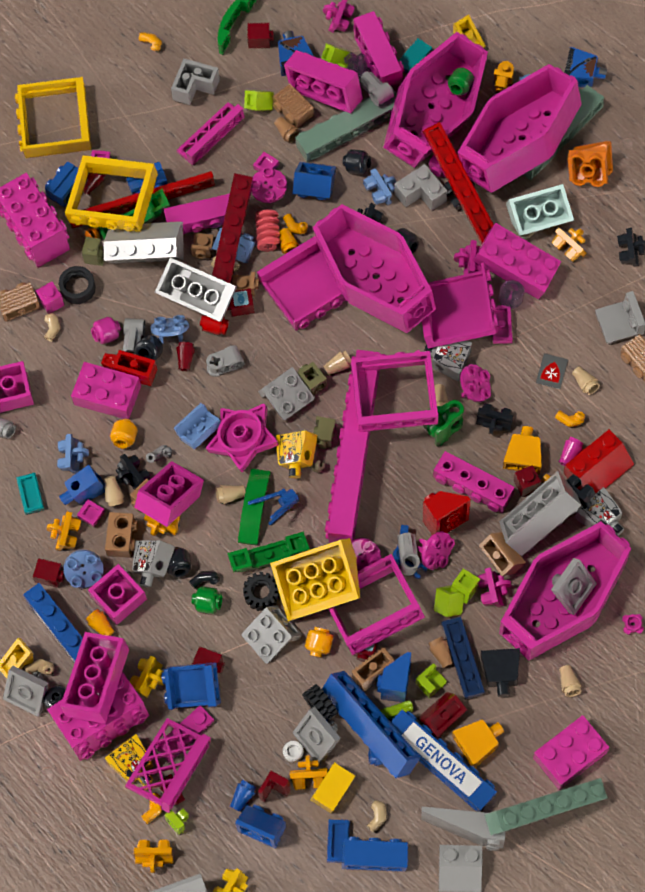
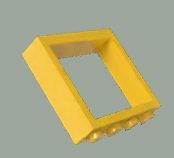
(46, 89)
(112, 167)

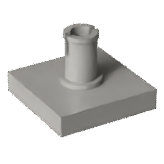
(573, 586)
(25, 690)
(317, 734)

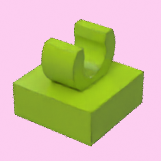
(177, 820)

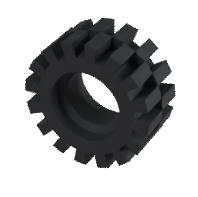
(252, 583)
(317, 698)

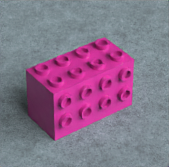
(33, 220)
(89, 736)

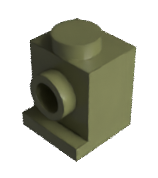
(93, 251)
(318, 382)
(325, 431)

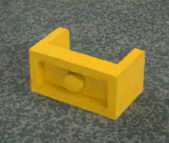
(332, 788)

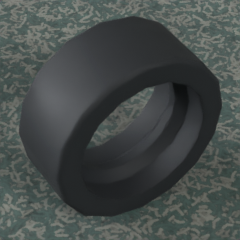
(77, 271)

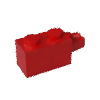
(131, 364)

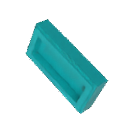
(415, 54)
(30, 493)

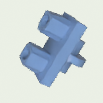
(383, 187)
(74, 454)

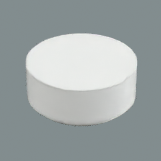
(293, 751)

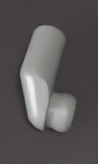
(158, 453)

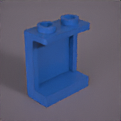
(191, 685)

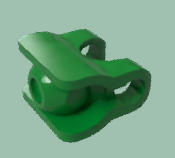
(446, 419)

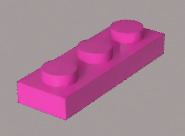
(197, 722)

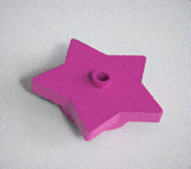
(242, 435)

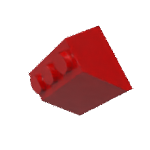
(600, 462)
(445, 511)

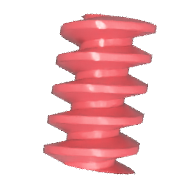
(267, 230)

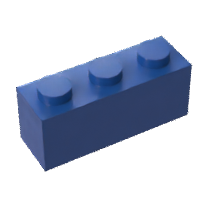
(375, 854)

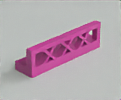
(211, 136)

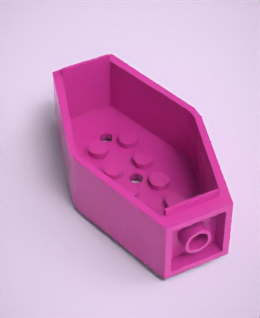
(428, 85)
(493, 147)
(377, 252)
(536, 601)

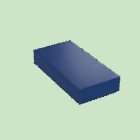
(337, 832)

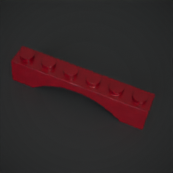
(232, 227)

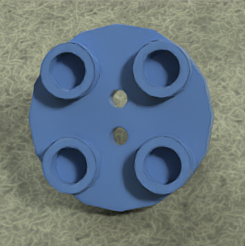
(170, 327)
(74, 571)

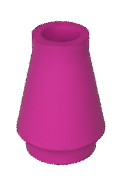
(571, 449)

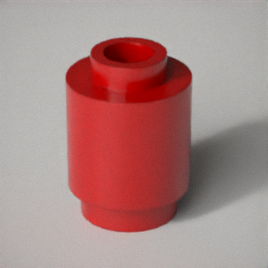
(213, 326)

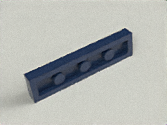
(463, 658)

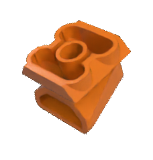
(590, 164)

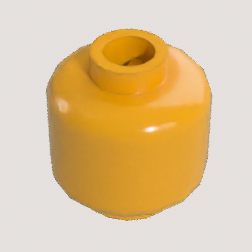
(123, 433)
(319, 641)

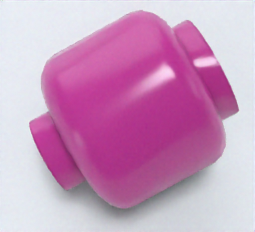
(105, 330)

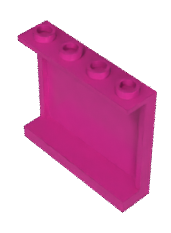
(301, 284)
(462, 309)

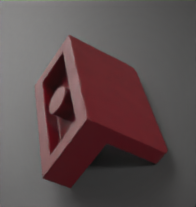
(442, 713)
(275, 782)

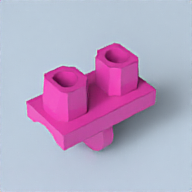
(337, 22)
(466, 256)
(490, 579)

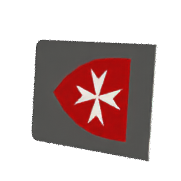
(552, 371)

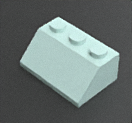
(539, 210)

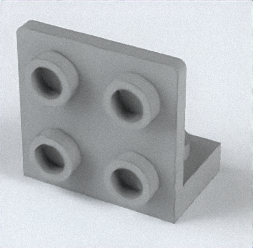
(621, 319)
(287, 393)
(270, 633)

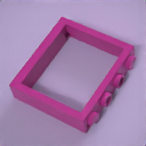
(396, 420)
(391, 623)

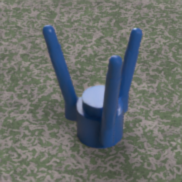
(286, 500)

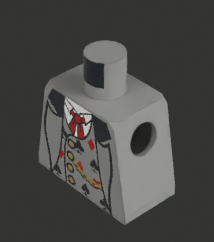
(450, 358)
(602, 510)
(151, 560)

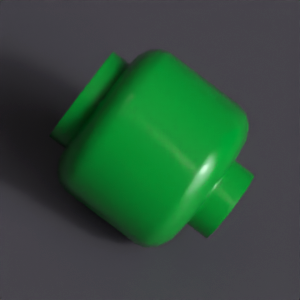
(460, 81)
(207, 600)

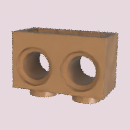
(116, 534)

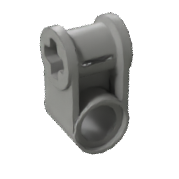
(225, 360)

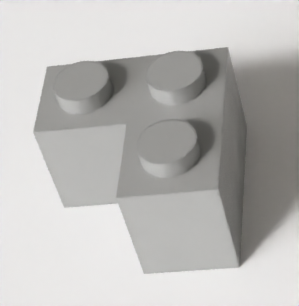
(194, 77)
(421, 185)

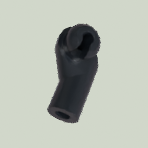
(202, 576)

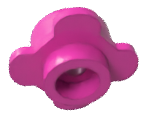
(636, 619)

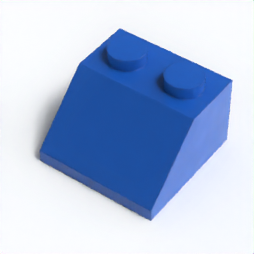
(314, 180)
(395, 679)
(260, 825)

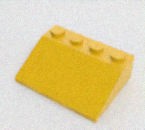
(317, 579)

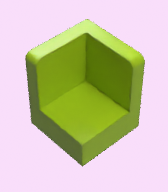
(334, 54)
(258, 100)
(466, 584)
(448, 601)
(430, 681)

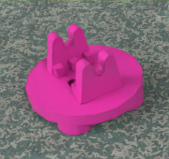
(273, 179)
(475, 383)
(436, 550)
(369, 552)

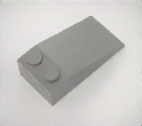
(195, 289)
(465, 824)

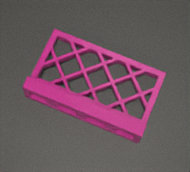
(185, 769)

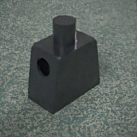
(501, 669)

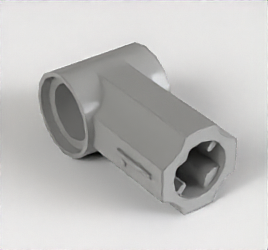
(378, 91)
(133, 332)
(408, 552)

